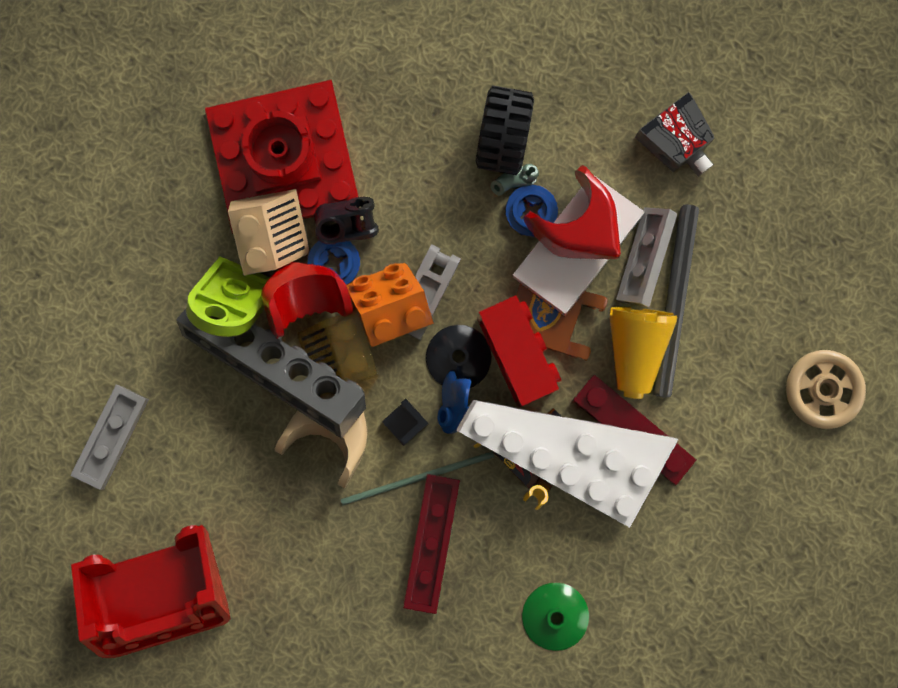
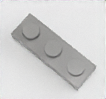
(646, 257)
(109, 437)

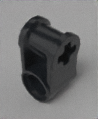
(347, 220)

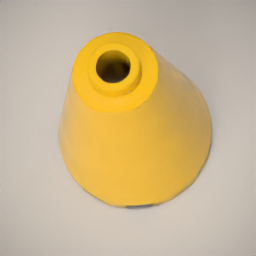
(639, 347)

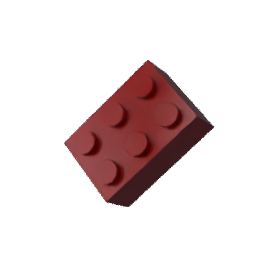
(518, 351)

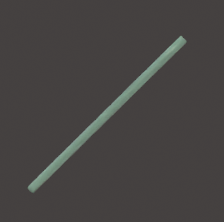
(416, 478)

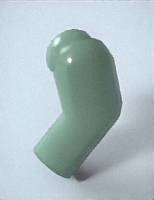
(526, 177)

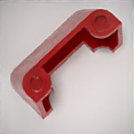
(149, 596)

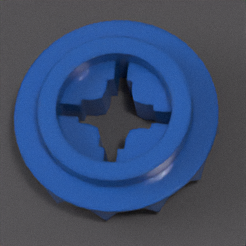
(534, 196)
(348, 268)

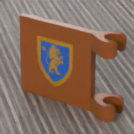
(554, 326)

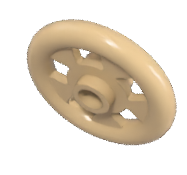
(810, 412)

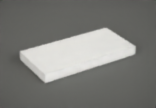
(563, 279)

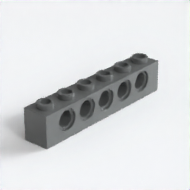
(334, 414)

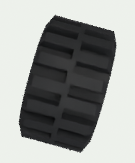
(504, 130)

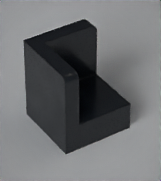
(405, 422)

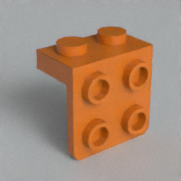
(390, 303)

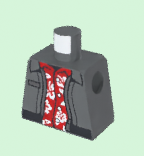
(679, 136)

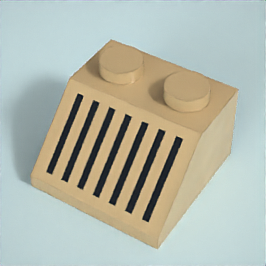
(268, 231)

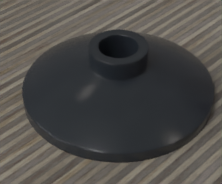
(461, 338)

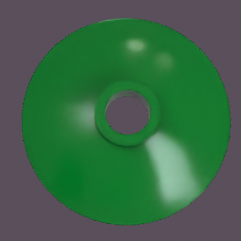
(551, 599)

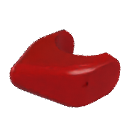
(591, 235)
(303, 290)

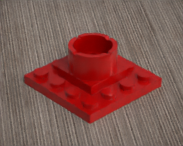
(302, 123)

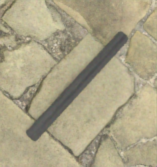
(677, 295)

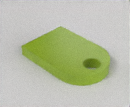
(228, 296)

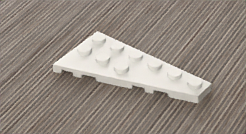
(587, 459)

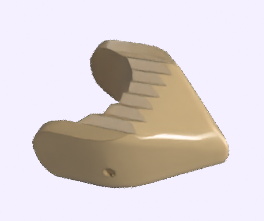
(351, 445)

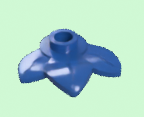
(454, 401)

